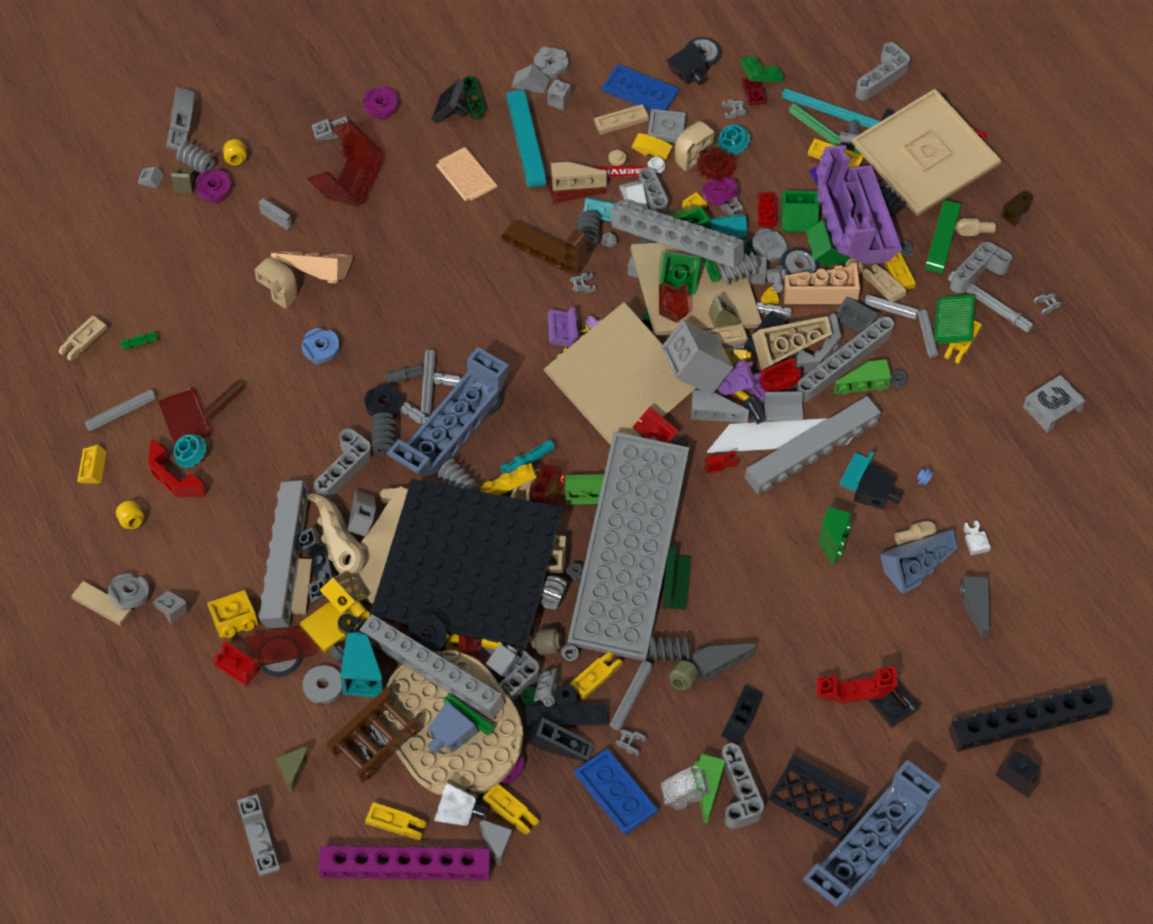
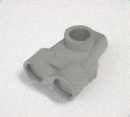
(777, 277)

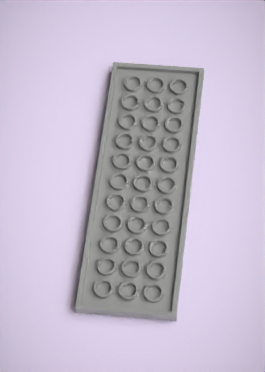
(628, 547)

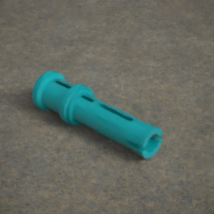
(530, 457)

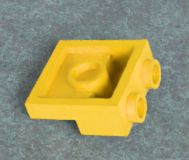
(232, 614)

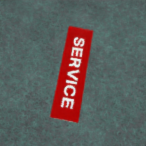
(621, 171)

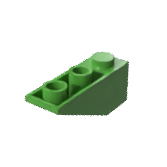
(869, 376)

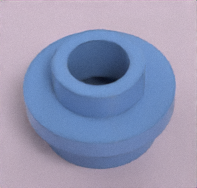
(924, 476)

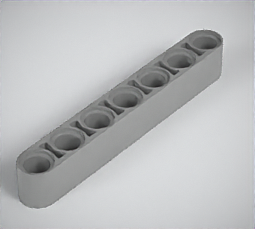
(852, 357)

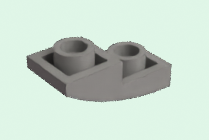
(323, 131)

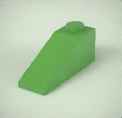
(714, 769)

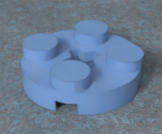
(323, 354)

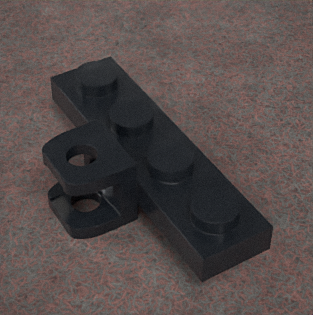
(566, 711)

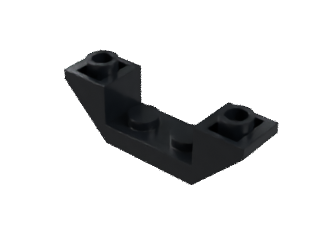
(323, 568)

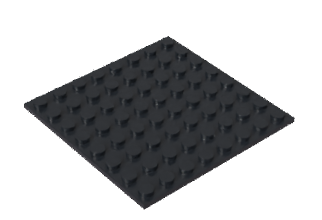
(469, 560)

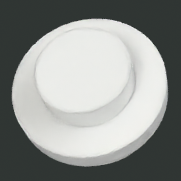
(657, 164)

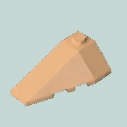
(327, 267)

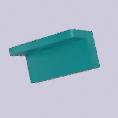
(600, 206)
(730, 225)
(856, 471)

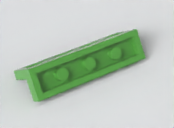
(583, 487)

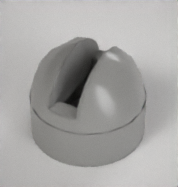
(609, 240)
(569, 656)

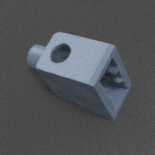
(450, 729)

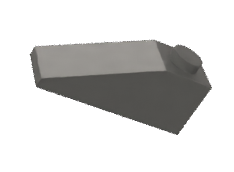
(976, 602)
(718, 659)

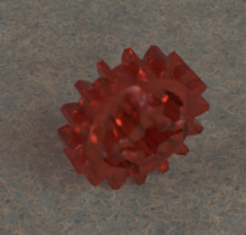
(716, 164)

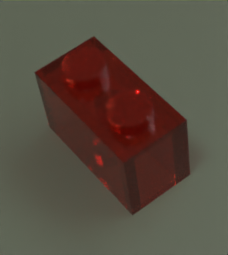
(547, 485)

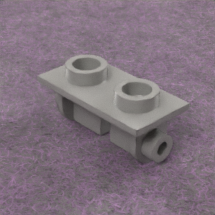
(547, 687)

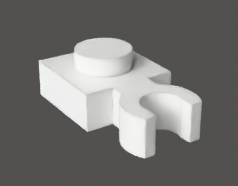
(976, 541)

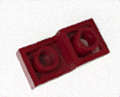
(753, 92)

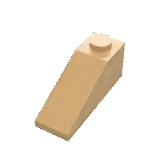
(576, 176)

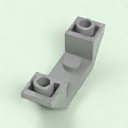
(808, 362)
(258, 835)

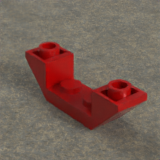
(188, 487)
(860, 689)

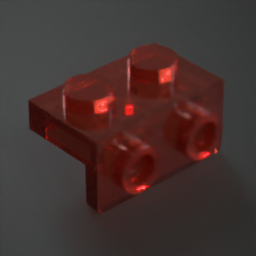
(673, 301)

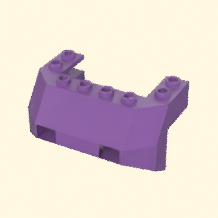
(845, 189)

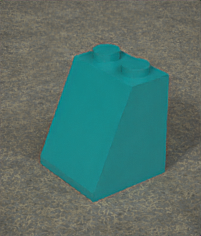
(359, 667)

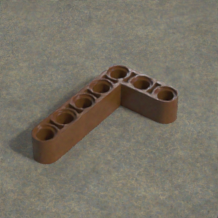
(567, 257)

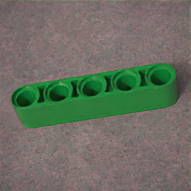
(942, 236)

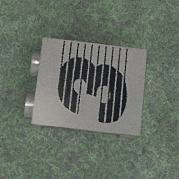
(1053, 402)

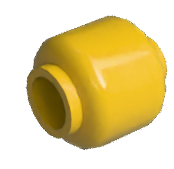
(234, 152)
(129, 515)

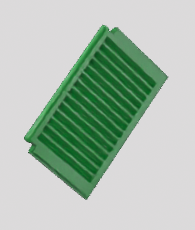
(954, 319)

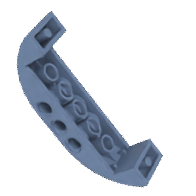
(455, 417)
(874, 836)

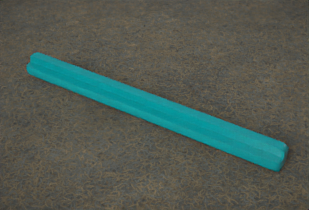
(828, 108)

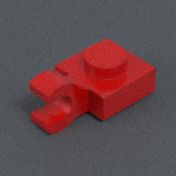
(718, 462)

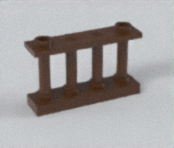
(361, 721)

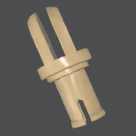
(973, 227)
(916, 532)

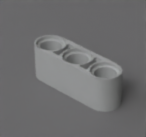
(654, 193)

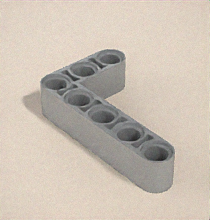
(519, 674)

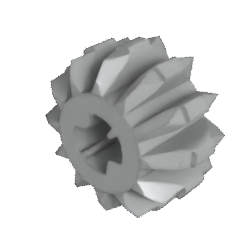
(552, 592)

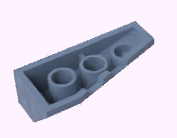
(915, 560)

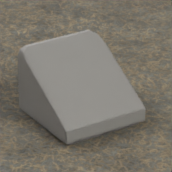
(151, 177)

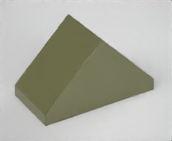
(183, 180)
(723, 313)
(291, 766)

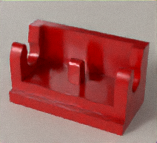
(780, 376)
(654, 425)
(236, 664)

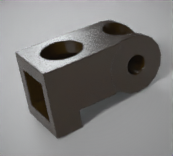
(1015, 207)

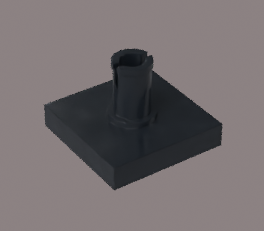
(449, 102)

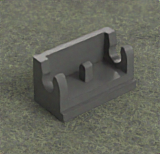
(855, 316)

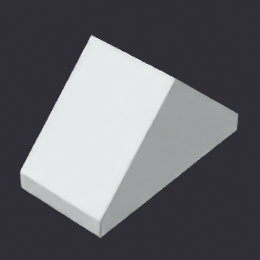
(634, 193)

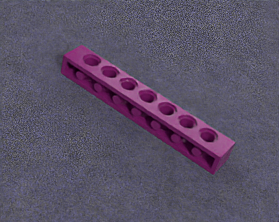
(395, 870)

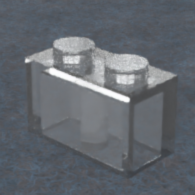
(685, 788)

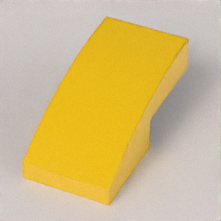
(649, 144)

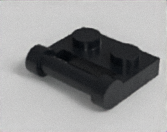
(891, 709)

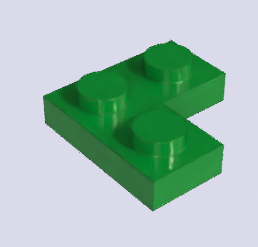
(760, 73)

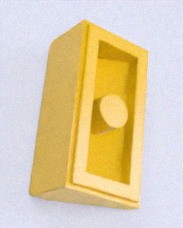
(92, 465)

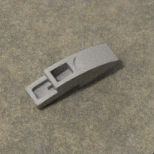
(180, 118)

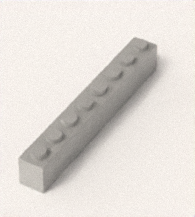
(812, 445)
(283, 555)

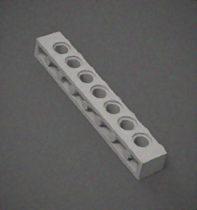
(677, 233)
(433, 667)

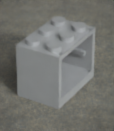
(697, 357)

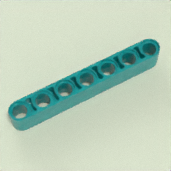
(526, 139)

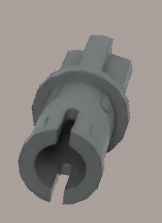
(403, 374)

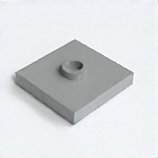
(666, 124)

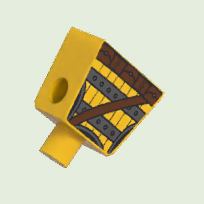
(345, 594)

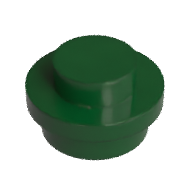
(528, 695)

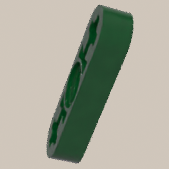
(471, 104)

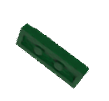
(676, 580)

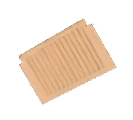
(466, 174)

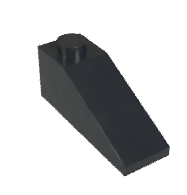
(742, 715)
(558, 740)

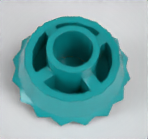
(733, 139)
(189, 450)

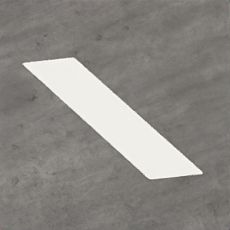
(762, 436)

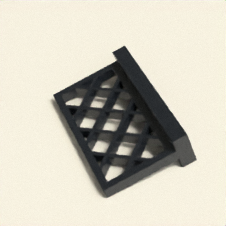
(825, 782)

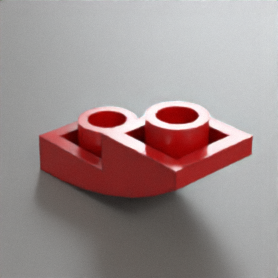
(766, 209)

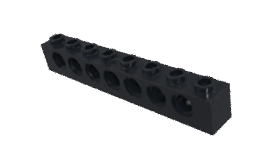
(984, 735)

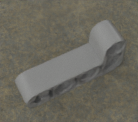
(893, 66)
(984, 257)
(326, 483)
(740, 783)

